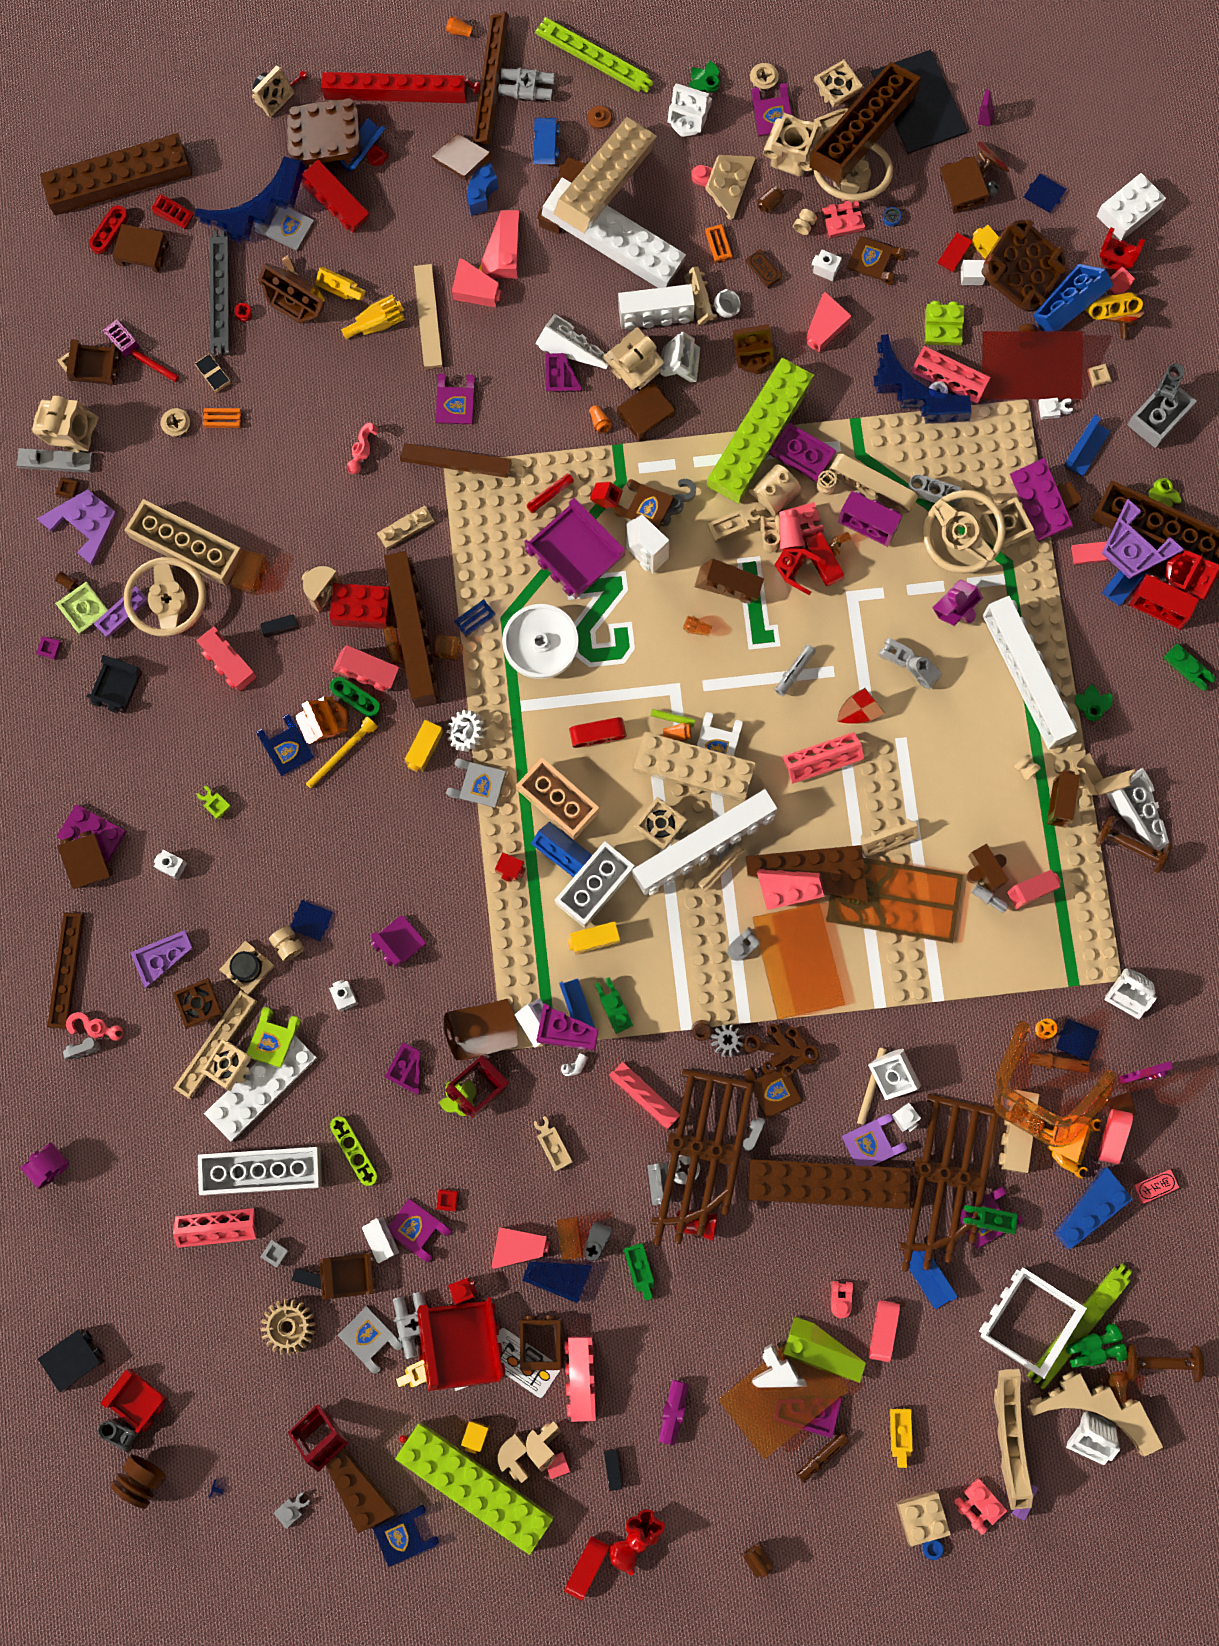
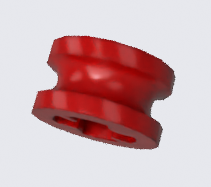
(239, 315)

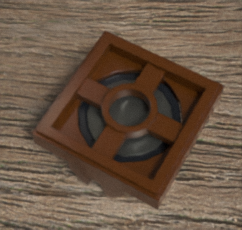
(199, 1005)

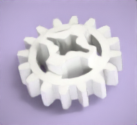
(465, 730)

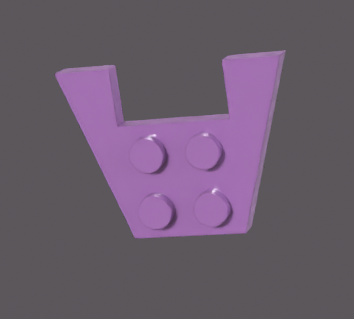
(87, 515)
(1130, 550)

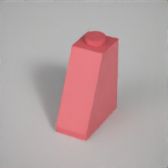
(475, 286)
(827, 323)
(1034, 889)
(518, 1247)

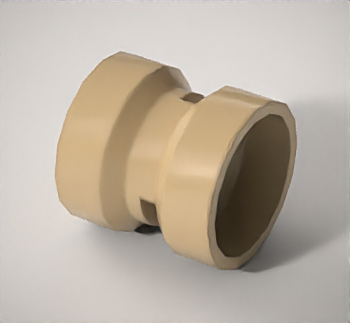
(805, 220)
(824, 485)
(1030, 770)

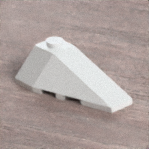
(560, 338)
(1140, 809)

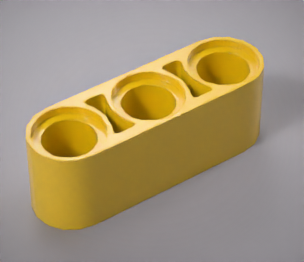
(1122, 307)

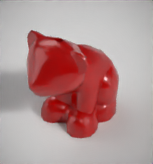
(642, 1532)

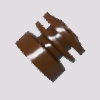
(135, 1486)

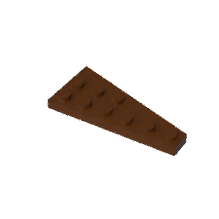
(839, 867)

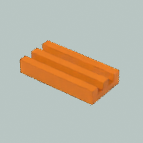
(723, 257)
(222, 414)

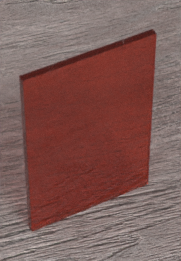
(1032, 364)

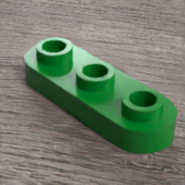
(349, 692)

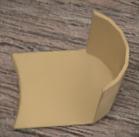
(1095, 782)

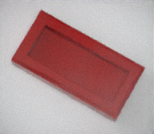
(954, 252)

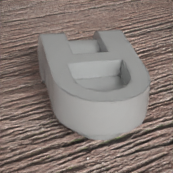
(901, 655)
(738, 950)
(76, 1051)
(755, 1127)

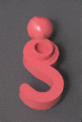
(361, 449)
(95, 1028)

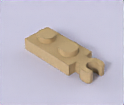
(732, 523)
(553, 1146)

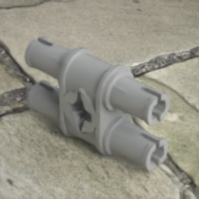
(523, 76)
(405, 1320)

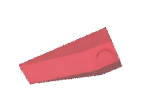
(501, 254)

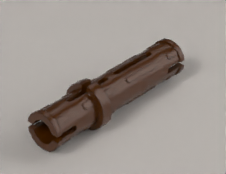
(826, 1453)

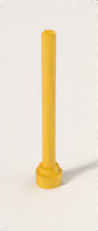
(367, 727)

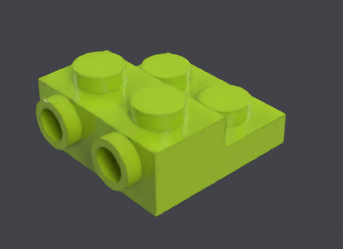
(944, 323)

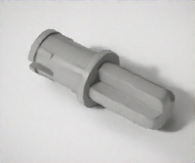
(990, 898)

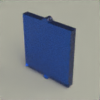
(1044, 193)
(311, 920)
(1077, 1039)

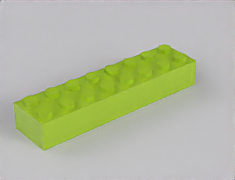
(760, 430)
(474, 1488)

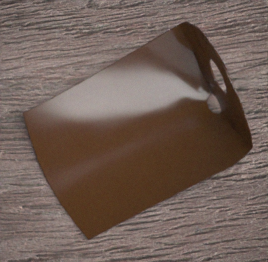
(481, 1029)

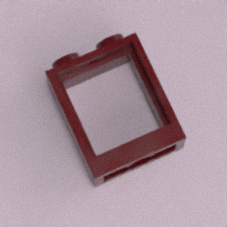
(490, 1073)
(327, 1448)

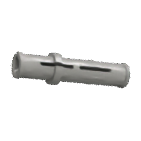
(790, 676)

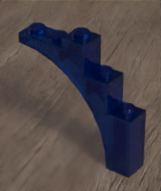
(280, 192)
(935, 405)

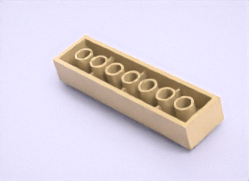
(604, 175)

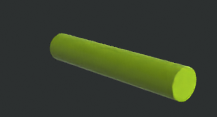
(672, 717)

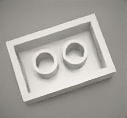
(1131, 206)

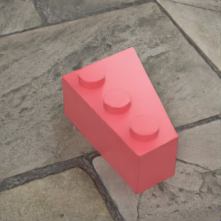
(226, 659)
(787, 888)

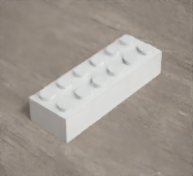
(259, 1171)

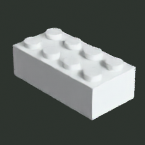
(656, 307)
(594, 884)

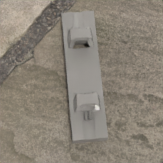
(55, 460)

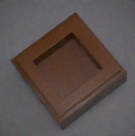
(67, 488)

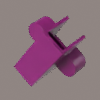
(958, 603)

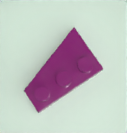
(564, 1031)

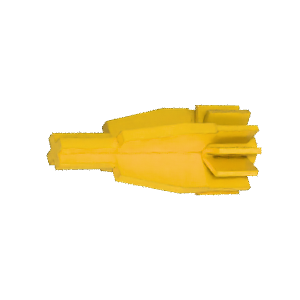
(376, 317)

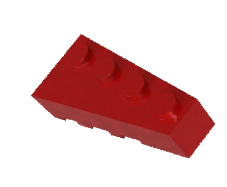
(334, 196)

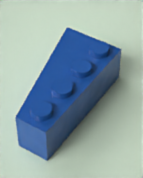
(1072, 297)
(1097, 1204)

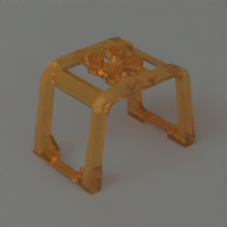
(1031, 1116)

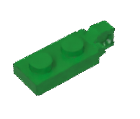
(639, 1269)

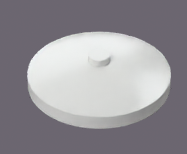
(540, 641)

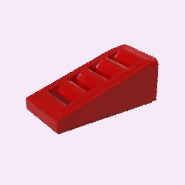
(162, 205)

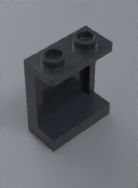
(114, 685)
(71, 1359)

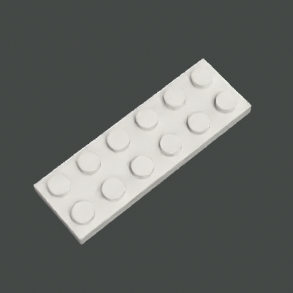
(263, 1085)

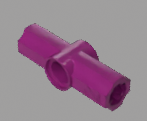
(673, 1412)

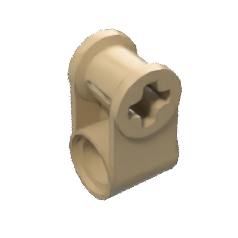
(770, 530)

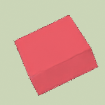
(558, 1466)

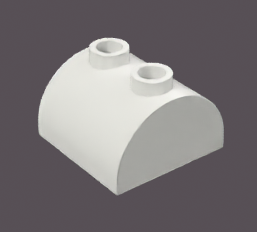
(894, 1074)

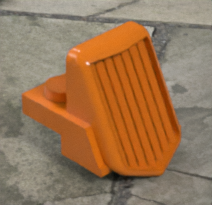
(322, 719)

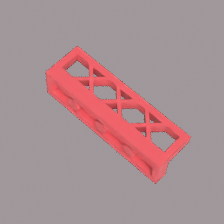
(951, 371)
(824, 760)
(644, 1095)
(214, 1231)

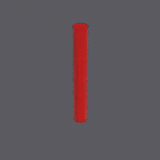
(151, 363)

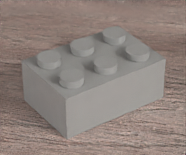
(1159, 416)

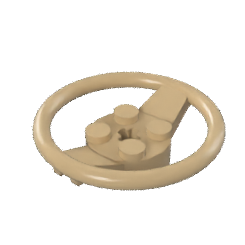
(859, 180)
(971, 539)
(165, 588)

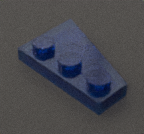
(558, 1278)

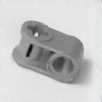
(923, 670)

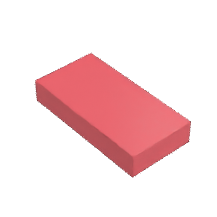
(1088, 553)

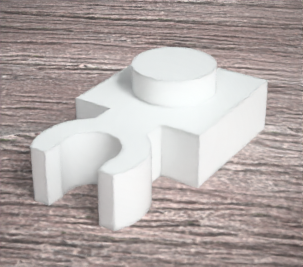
(1051, 408)

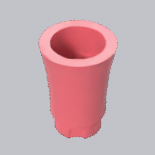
(790, 530)

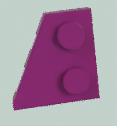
(559, 373)
(405, 1068)

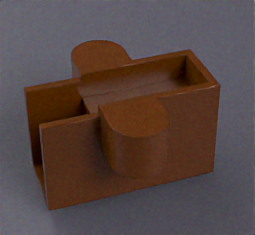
(987, 868)

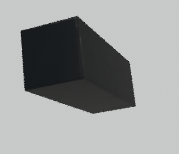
(279, 625)
(307, 1278)
(613, 1470)

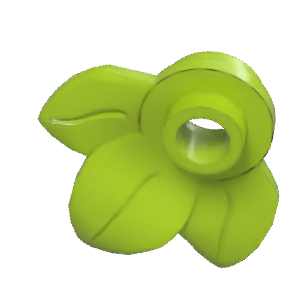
(1164, 492)
(467, 1090)

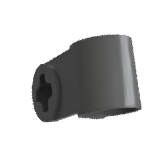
(1169, 385)
(597, 1237)
(120, 1434)

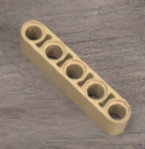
(873, 483)

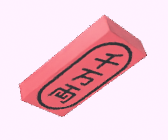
(1156, 1186)

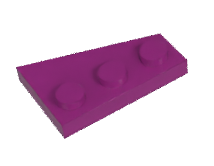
(1150, 1073)
(825, 1421)

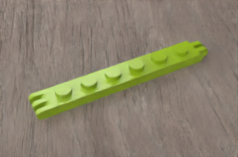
(594, 55)
(1096, 1307)

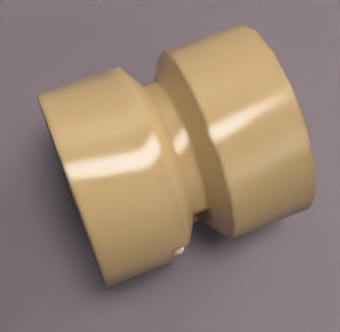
(286, 943)

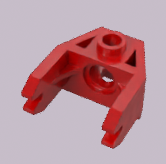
(1128, 252)
(790, 570)

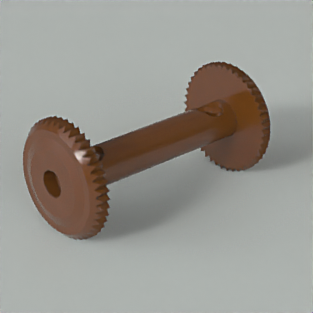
(1134, 845)
(1174, 1363)

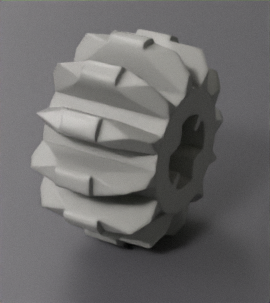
(734, 1041)

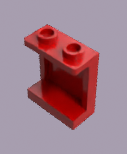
(135, 1400)

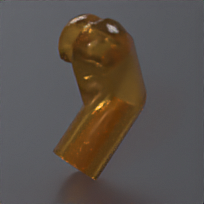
(836, 542)

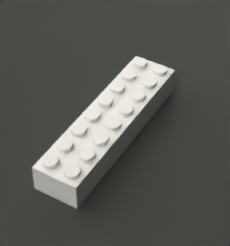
(623, 242)
(1029, 672)
(705, 842)

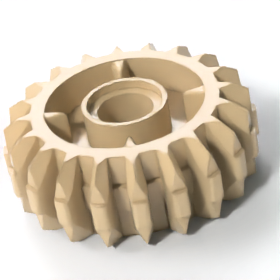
(276, 1331)

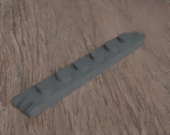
(219, 293)

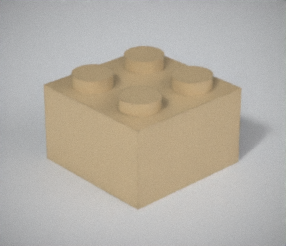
(1016, 523)
(923, 1518)

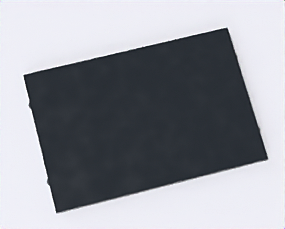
(932, 112)

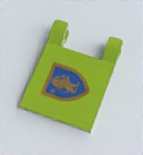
(272, 1041)

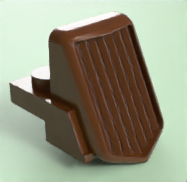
(753, 348)

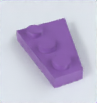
(160, 956)

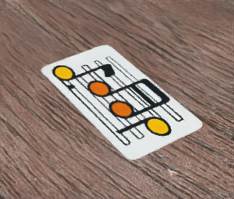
(533, 1380)

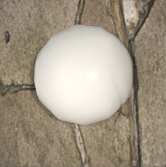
(727, 303)

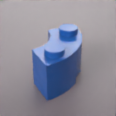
(545, 141)
(480, 188)

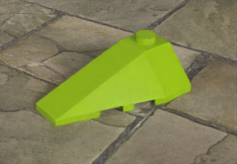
(818, 1349)

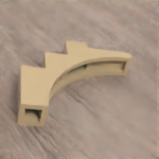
(1129, 1418)
(1011, 1439)

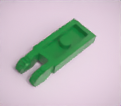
(1189, 666)
(614, 1008)
(992, 1219)

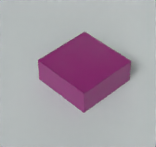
(48, 648)

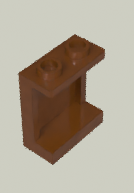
(964, 184)
(140, 247)
(92, 363)
(645, 410)
(83, 859)
(347, 1276)

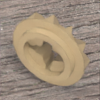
(769, 71)
(168, 419)

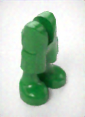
(1091, 1349)

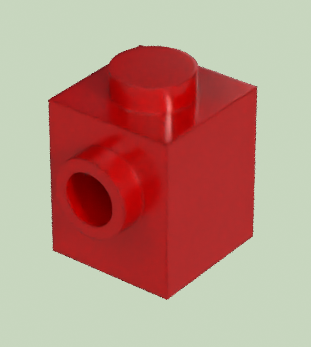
(606, 494)
(510, 868)
(462, 1290)

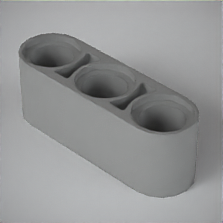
(929, 483)

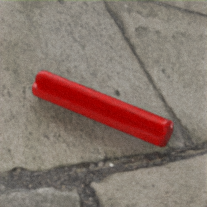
(549, 493)

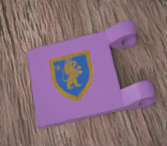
(869, 1144)

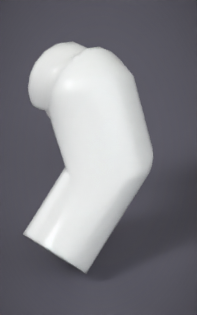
(574, 1068)

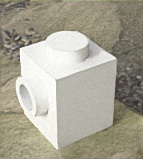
(826, 265)
(971, 272)
(169, 864)
(343, 995)
(906, 1118)

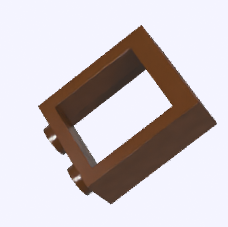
(1063, 799)
(540, 1365)

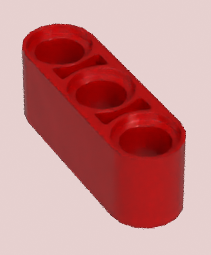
(818, 545)
(597, 732)
(586, 1568)

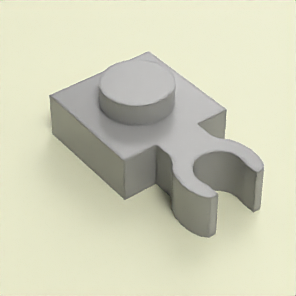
(290, 1511)

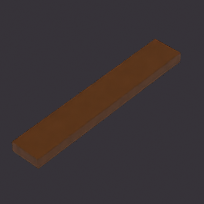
(456, 460)
(65, 970)

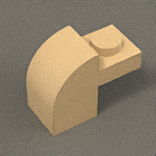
(537, 1445)
(508, 1455)

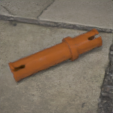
(1050, 1061)

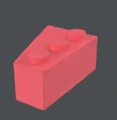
(365, 668)

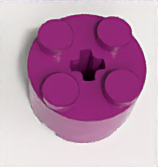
(45, 1166)

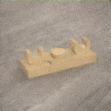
(702, 307)
(405, 527)
(889, 838)

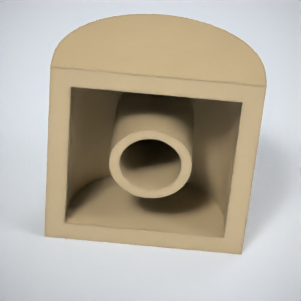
(776, 489)
(319, 585)

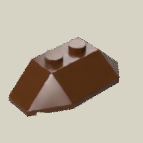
(290, 293)

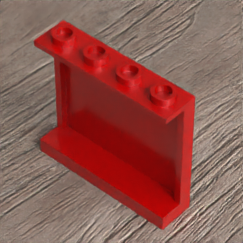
(460, 1345)

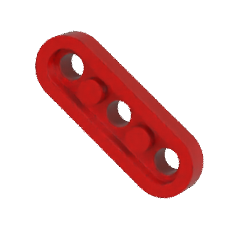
(109, 222)

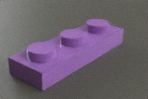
(117, 615)

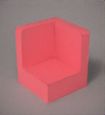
(1122, 282)

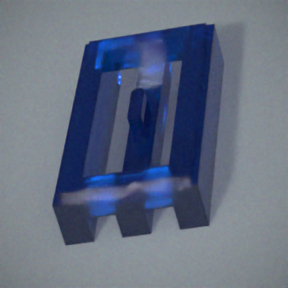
(470, 612)

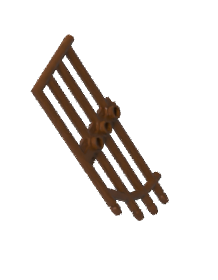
(703, 1149)
(948, 1175)

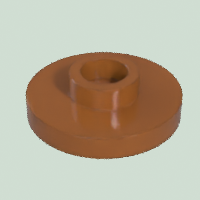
(599, 117)

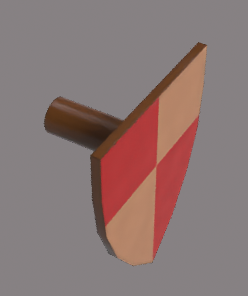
(988, 157)
(1126, 321)
(859, 708)

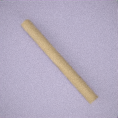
(869, 1094)

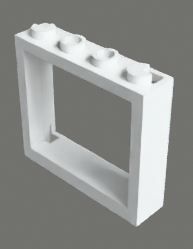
(1007, 1295)

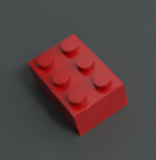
(1163, 601)
(360, 606)

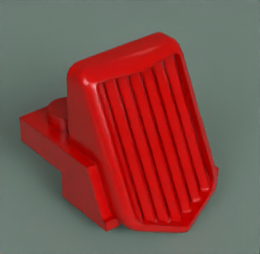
(1192, 574)

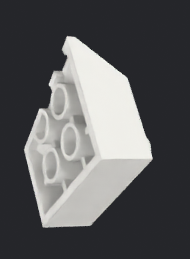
(646, 543)

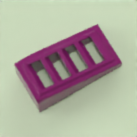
(986, 110)
(127, 348)

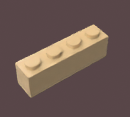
(1017, 1142)

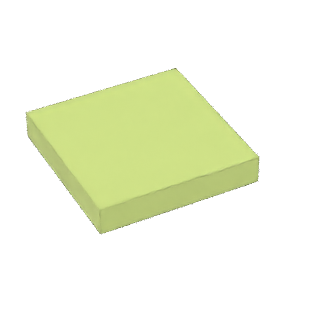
(82, 607)

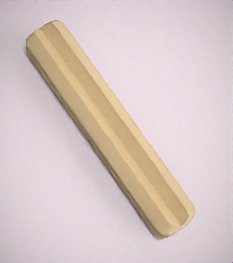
(721, 867)

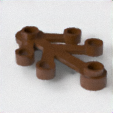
(784, 1050)

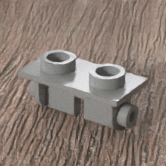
(657, 1181)

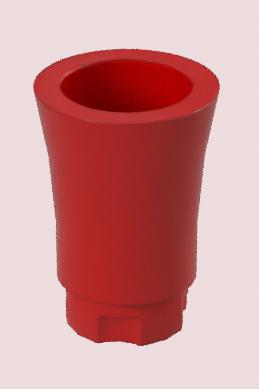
(710, 1228)

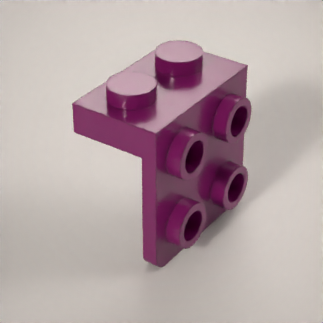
(397, 941)

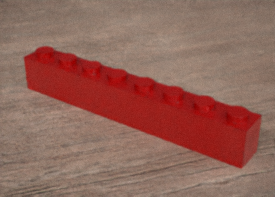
(394, 87)

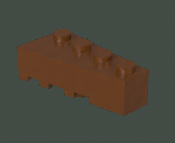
(358, 1492)

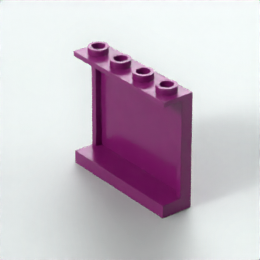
(575, 549)

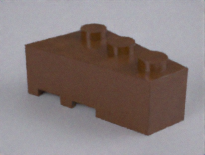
(729, 581)

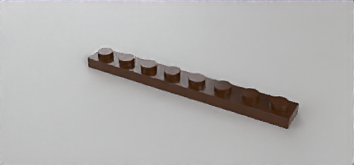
(490, 78)

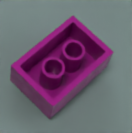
(870, 518)

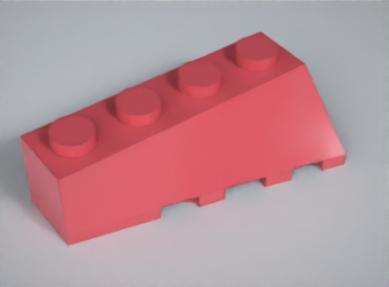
(582, 1379)

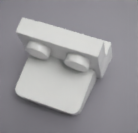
(688, 110)
(681, 357)
(1132, 993)
(780, 1375)
(1095, 1438)

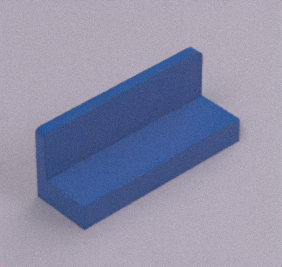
(368, 135)
(1087, 447)
(1121, 587)
(561, 849)
(576, 1001)
(932, 1281)

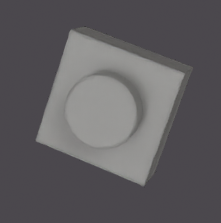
(274, 1253)

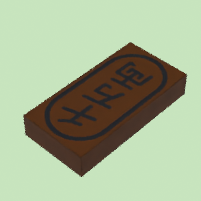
(763, 268)

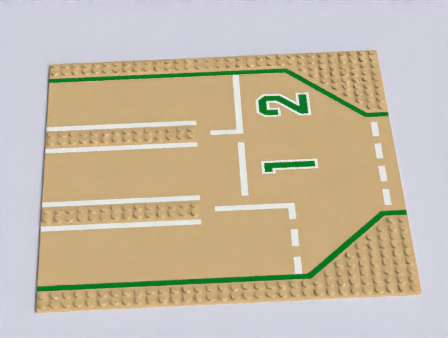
(928, 759)

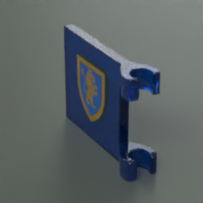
(286, 749)
(400, 1537)

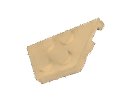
(729, 180)

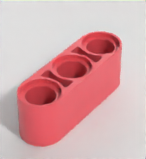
(1115, 1136)
(884, 1331)

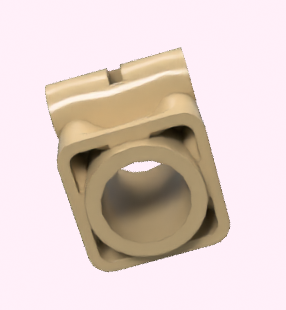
(792, 144)
(635, 359)
(64, 424)

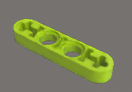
(352, 1152)

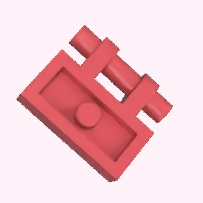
(843, 224)
(808, 516)
(985, 1502)

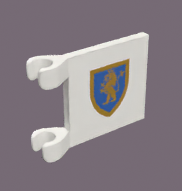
(717, 739)

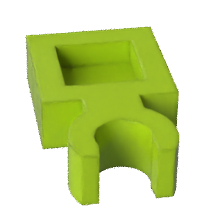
(215, 804)

